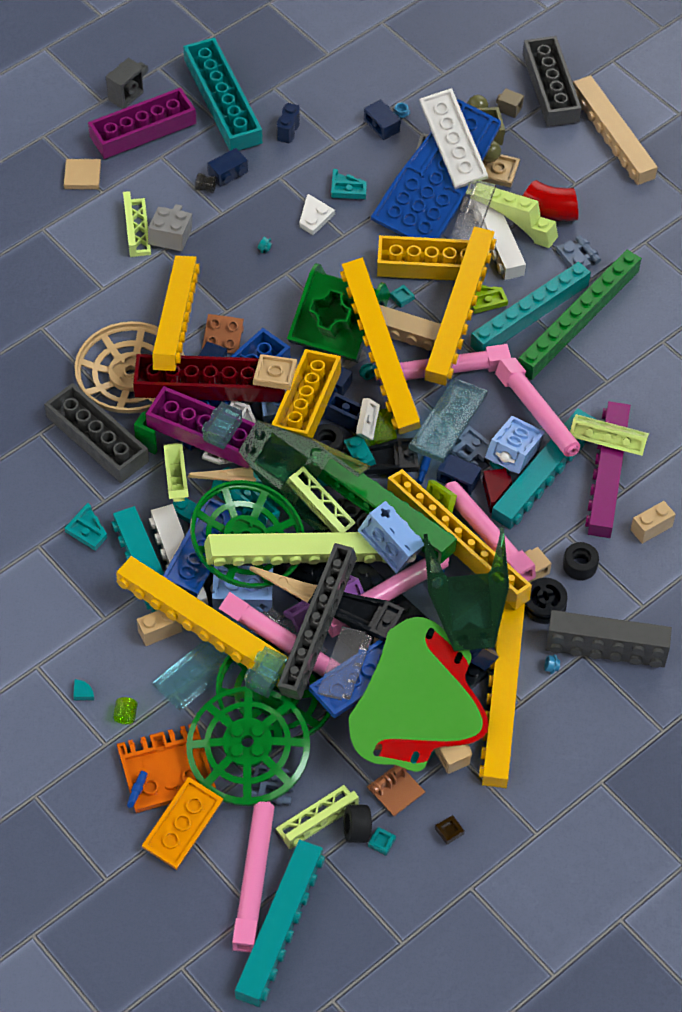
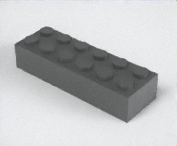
(551, 81)
(96, 432)
(608, 639)

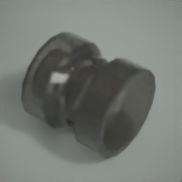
(205, 183)

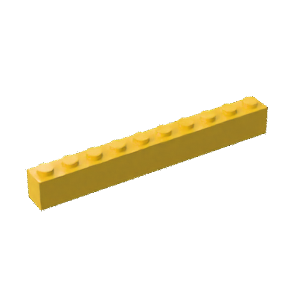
(459, 307)
(176, 313)
(381, 346)
(469, 547)
(190, 612)
(502, 699)

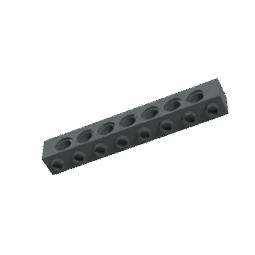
(317, 621)

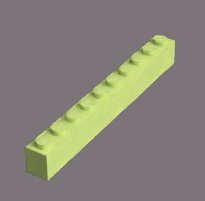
(283, 548)

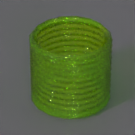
(125, 710)

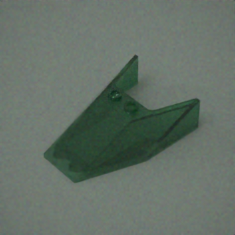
(280, 453)
(469, 604)

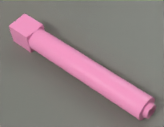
(466, 362)
(513, 375)
(489, 531)
(392, 588)
(266, 628)
(253, 878)

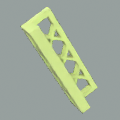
(128, 202)
(609, 434)
(317, 505)
(318, 820)

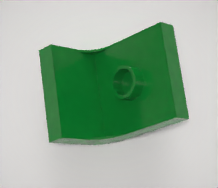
(327, 318)

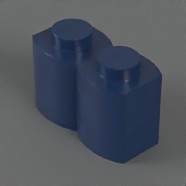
(288, 123)

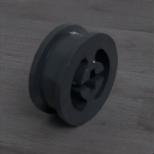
(545, 589)

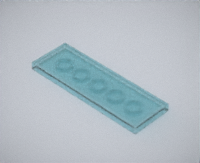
(448, 420)
(193, 673)

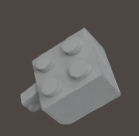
(170, 228)

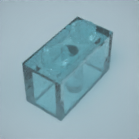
(222, 425)
(265, 672)

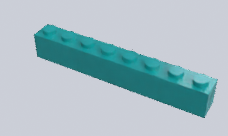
(531, 308)
(533, 481)
(279, 924)

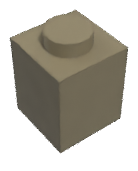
(510, 102)

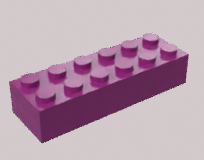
(142, 123)
(183, 420)

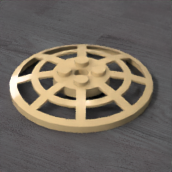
(118, 366)

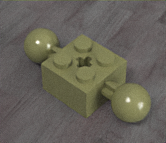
(481, 103)

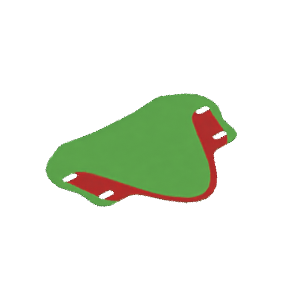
(416, 699)

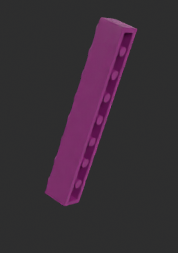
(606, 477)

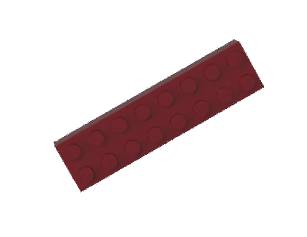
(204, 379)

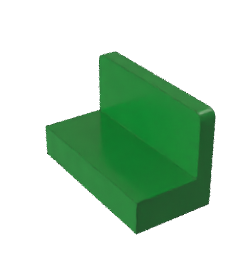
(144, 434)

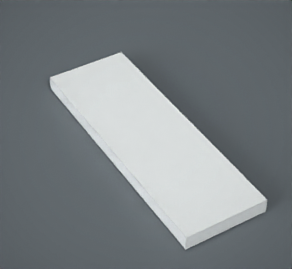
(453, 138)

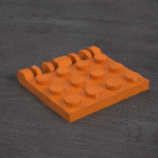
(165, 765)

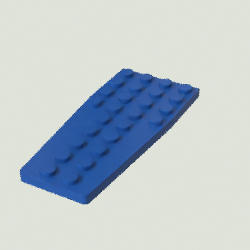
(423, 194)

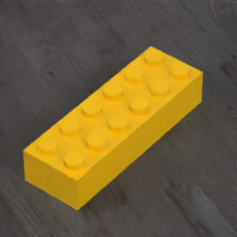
(420, 257)
(309, 393)

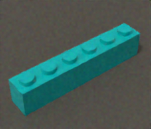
(135, 540)

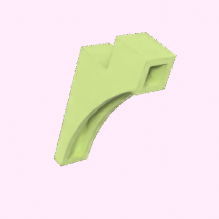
(526, 215)
(175, 471)

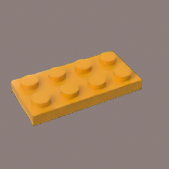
(182, 823)

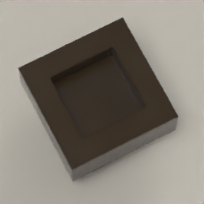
(449, 829)

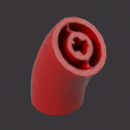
(554, 202)

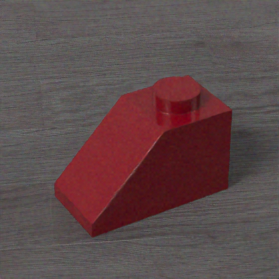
(495, 485)

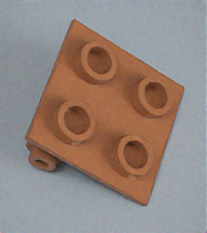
(224, 332)
(396, 789)

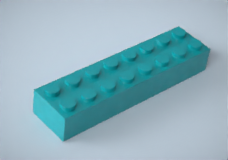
(222, 94)

